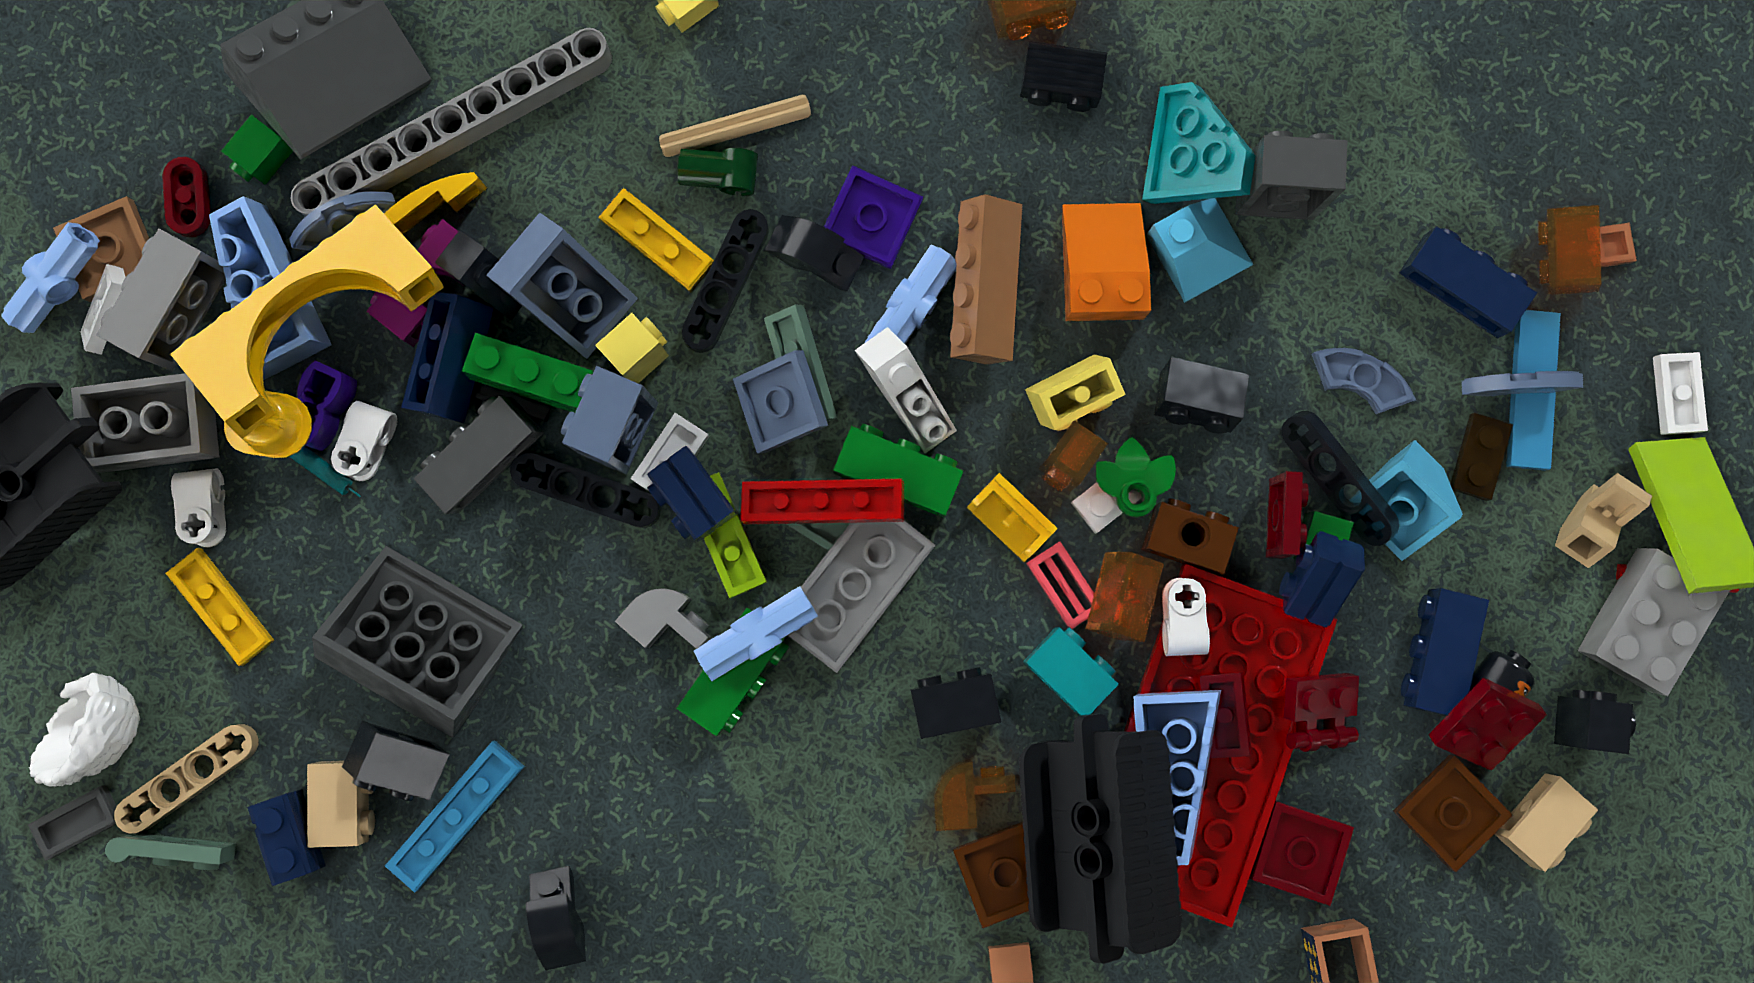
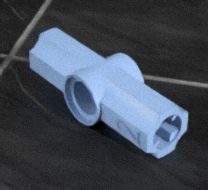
(50, 278)
(916, 294)
(755, 633)

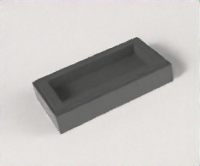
(74, 822)

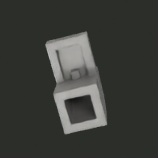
(657, 610)

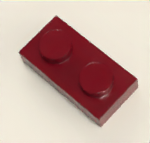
(1231, 729)

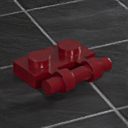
(1326, 698)

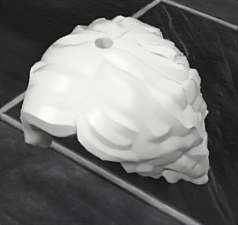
(86, 731)

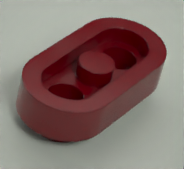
(182, 199)

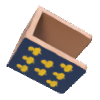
(1361, 945)

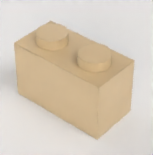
(336, 807)
(1547, 822)

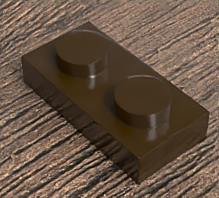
(1481, 456)

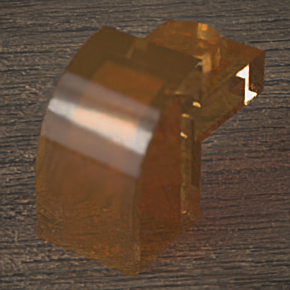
(956, 793)

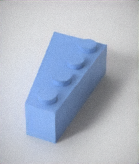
(251, 257)
(1188, 726)

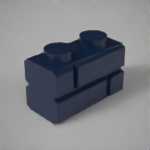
(690, 494)
(1322, 578)
(283, 837)

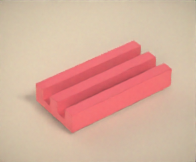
(1050, 592)

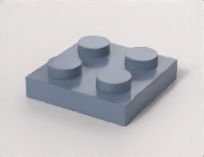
(780, 401)

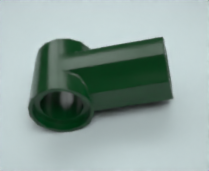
(725, 170)

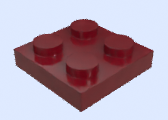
(1284, 527)
(1487, 724)
(1302, 853)

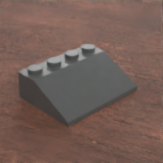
(323, 68)
(416, 640)

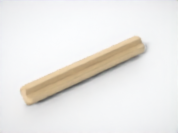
(735, 125)

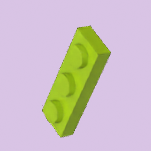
(733, 552)

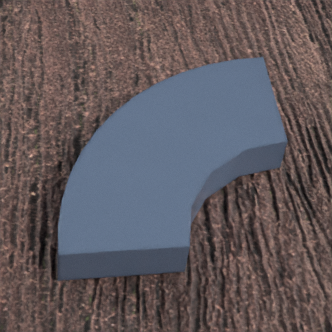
(334, 216)
(1364, 375)
(1522, 383)

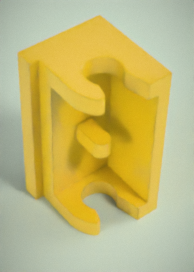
(1011, 517)

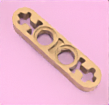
(185, 775)

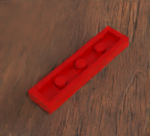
(822, 501)

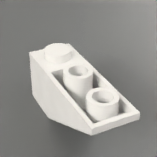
(906, 389)

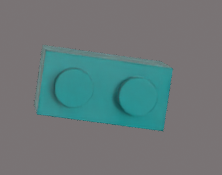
(1071, 671)

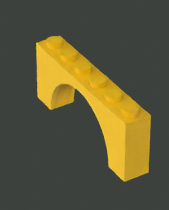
(230, 353)

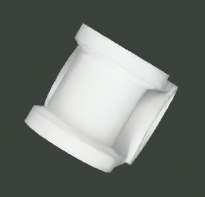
(363, 435)
(197, 501)
(1186, 625)

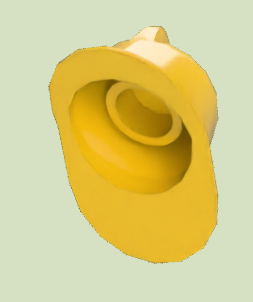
(280, 434)

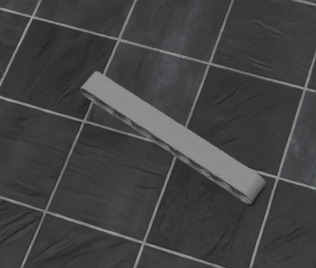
(464, 107)

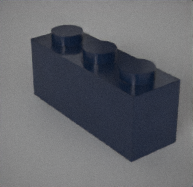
(1468, 281)
(436, 376)
(1444, 650)

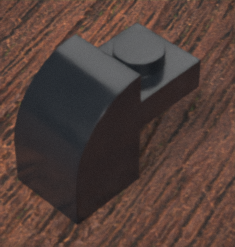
(816, 250)
(552, 919)

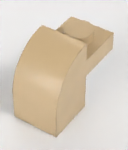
(1597, 519)

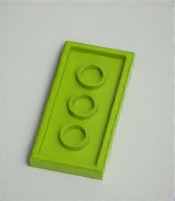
(1696, 514)

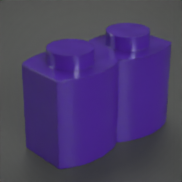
(327, 396)

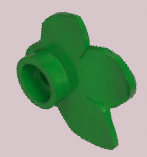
(1135, 473)

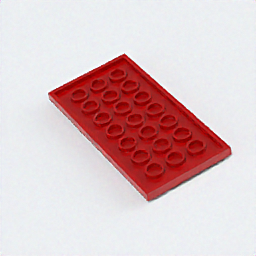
(1239, 793)

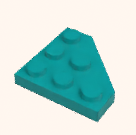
(1195, 150)

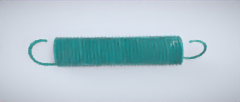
(322, 470)

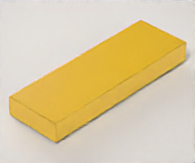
(656, 240)
(220, 606)

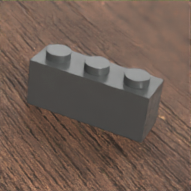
(477, 454)

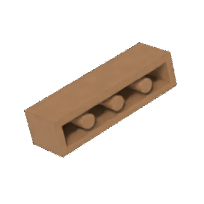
(986, 280)

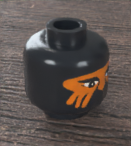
(1506, 670)

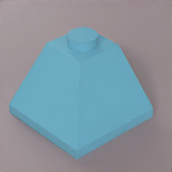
(1198, 248)
(1418, 495)

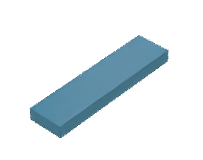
(1533, 413)
(454, 816)

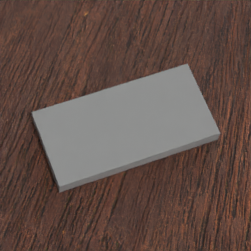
(857, 585)

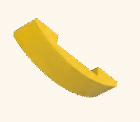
(454, 189)

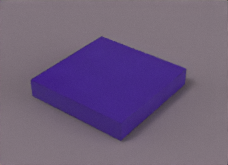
(873, 216)

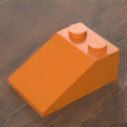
(1105, 262)

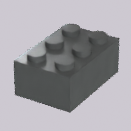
(1295, 176)

